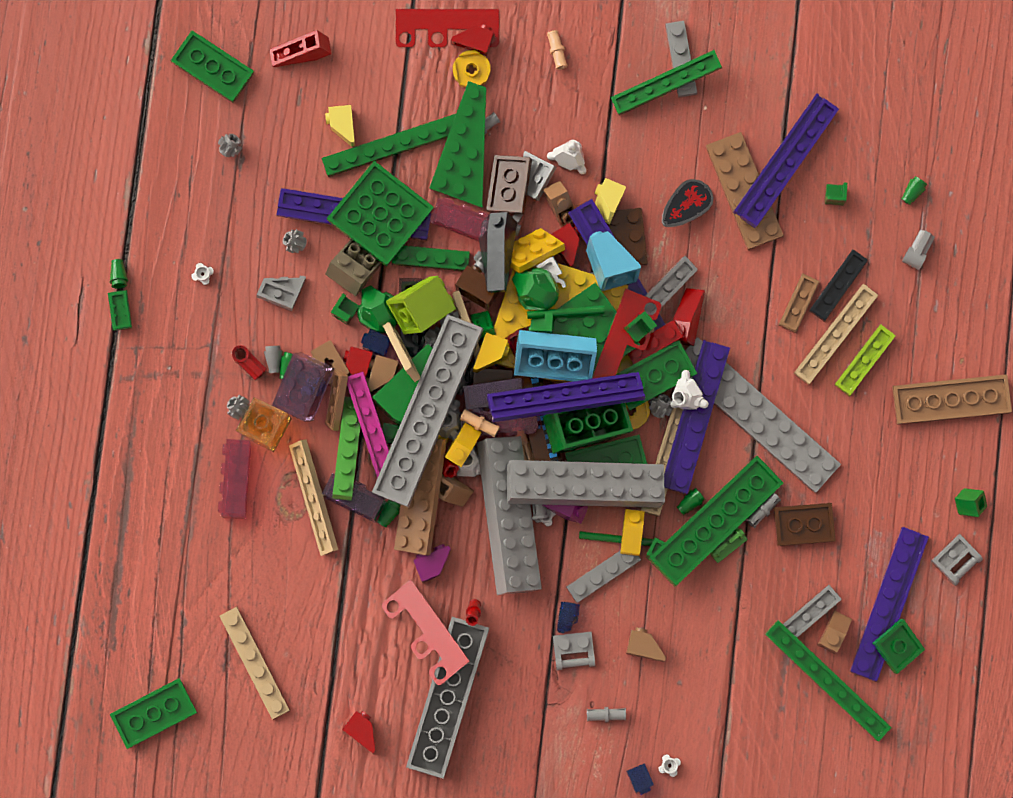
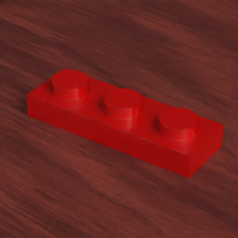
(658, 340)

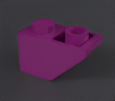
(432, 565)

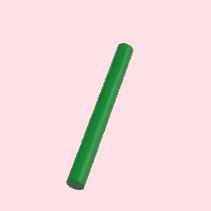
(567, 312)
(609, 538)

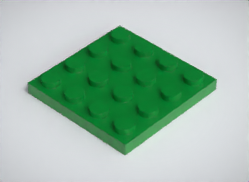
(380, 213)
(589, 325)

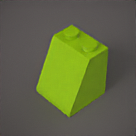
(421, 305)

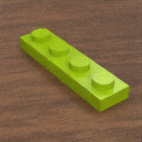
(864, 360)

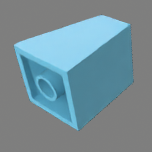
(611, 261)

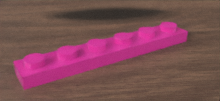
(368, 420)

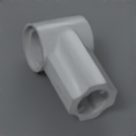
(917, 252)

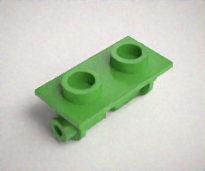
(731, 543)

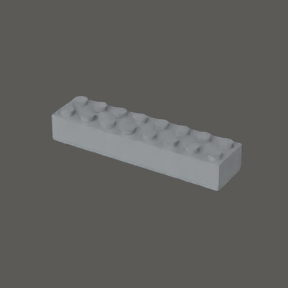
(585, 483)
(508, 524)
(447, 704)

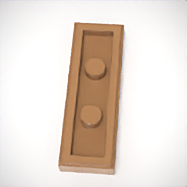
(799, 303)
(336, 400)

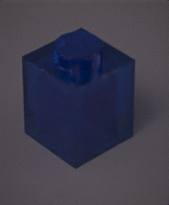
(375, 343)
(640, 779)

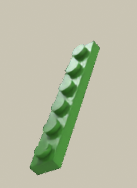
(346, 452)

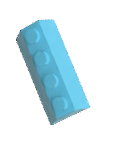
(555, 356)

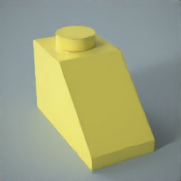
(341, 122)
(609, 198)

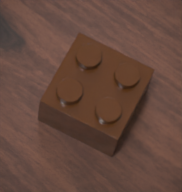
(473, 287)

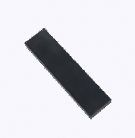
(838, 285)

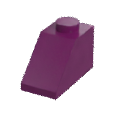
(569, 512)

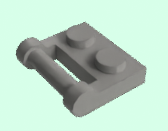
(952, 555)
(573, 644)

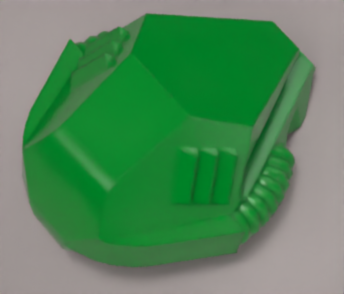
(536, 289)
(374, 310)

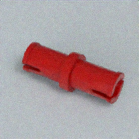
(473, 612)

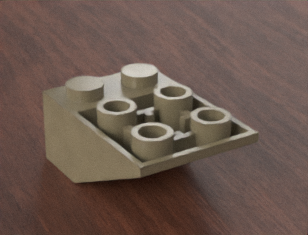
(352, 267)

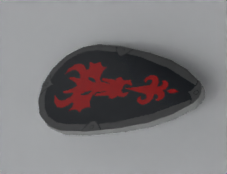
(687, 203)

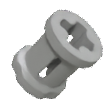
(539, 512)

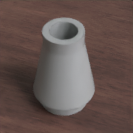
(273, 358)

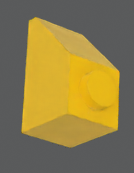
(491, 352)
(462, 444)
(632, 532)

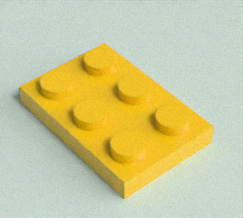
(534, 249)

